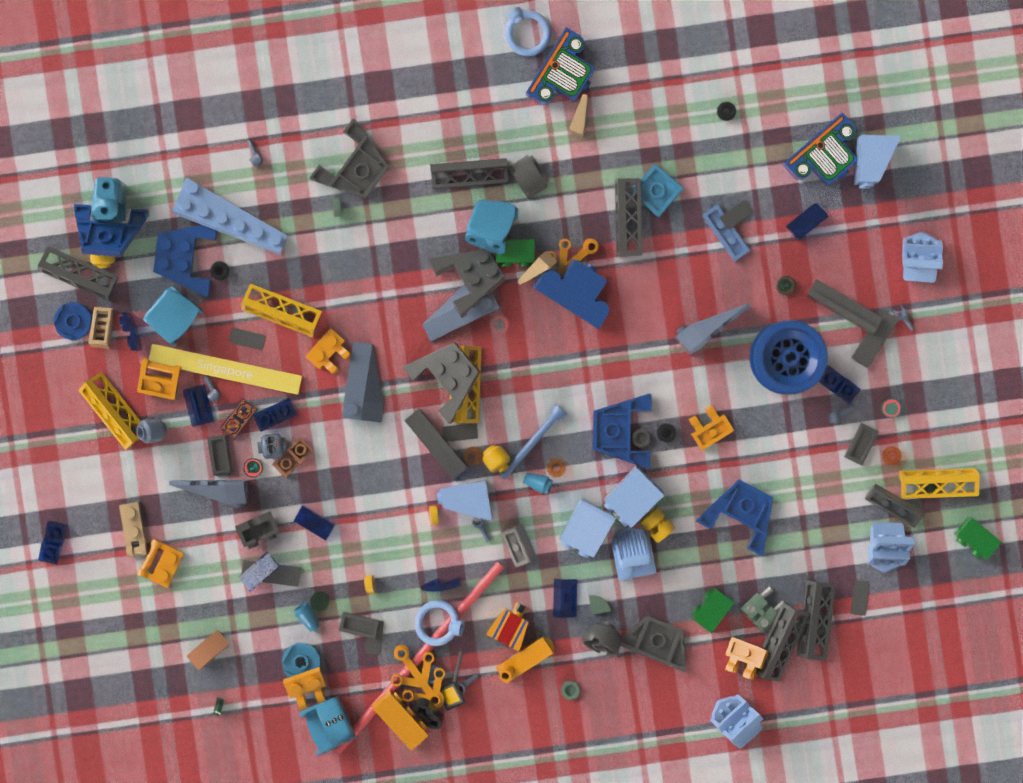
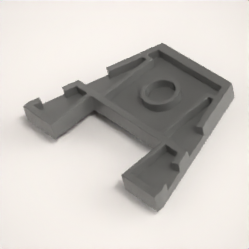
(360, 171)
(477, 273)
(452, 370)

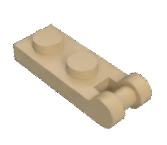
(133, 529)

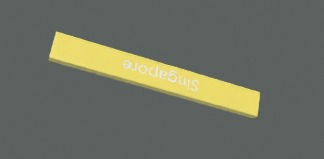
(226, 369)

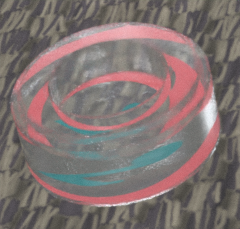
(499, 324)

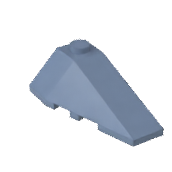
(447, 318)
(699, 333)
(363, 391)
(226, 491)

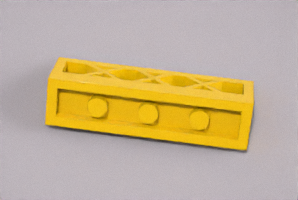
(281, 317)
(474, 403)
(110, 412)
(941, 476)

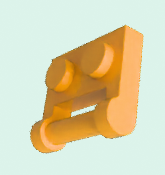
(158, 385)
(166, 566)

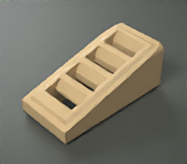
(578, 123)
(541, 265)
(107, 328)

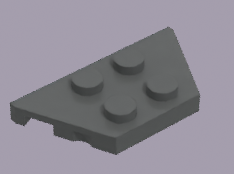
(657, 641)

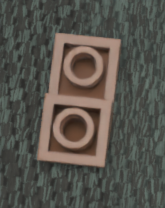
(292, 457)
(208, 650)

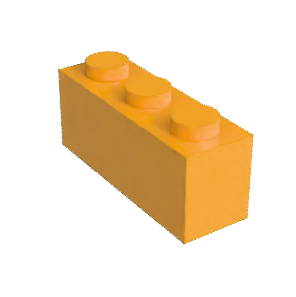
(401, 719)

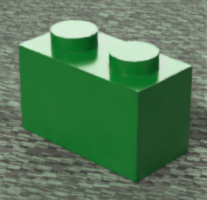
(517, 252)
(977, 538)
(712, 609)

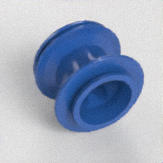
(813, 351)

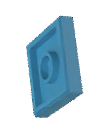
(658, 190)

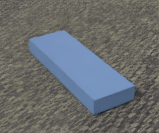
(728, 237)

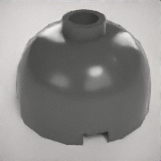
(603, 638)

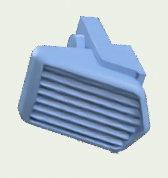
(921, 257)
(889, 546)
(633, 554)
(736, 720)

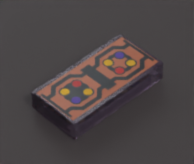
(238, 418)

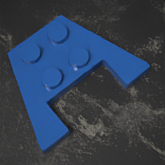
(107, 237)
(176, 255)
(613, 430)
(746, 506)

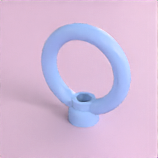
(516, 16)
(456, 626)

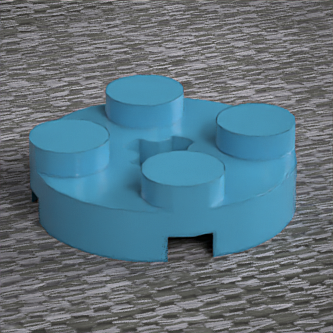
(296, 651)

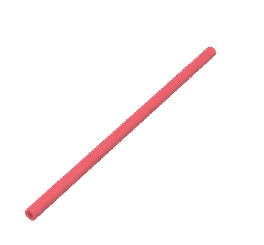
(418, 658)

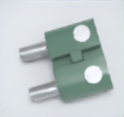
(759, 611)

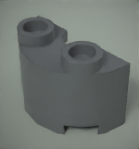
(528, 176)
(257, 529)

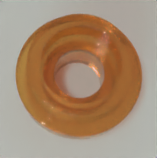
(885, 455)
(466, 456)
(556, 473)

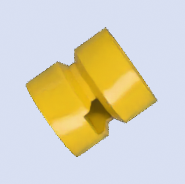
(657, 525)

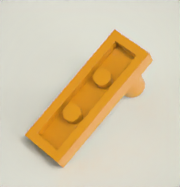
(524, 659)

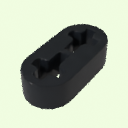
(428, 713)

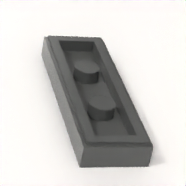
(871, 344)
(894, 505)
(282, 575)

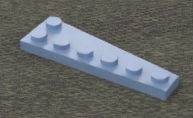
(216, 213)

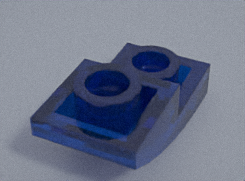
(128, 324)
(839, 385)
(275, 414)
(53, 542)

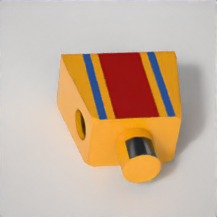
(510, 627)

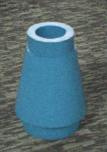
(538, 482)
(306, 616)

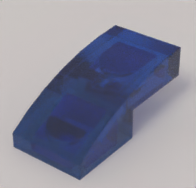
(435, 585)

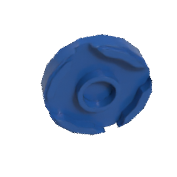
(73, 321)

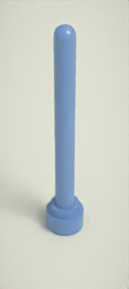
(556, 414)

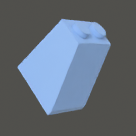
(872, 156)
(633, 497)
(466, 499)
(586, 528)

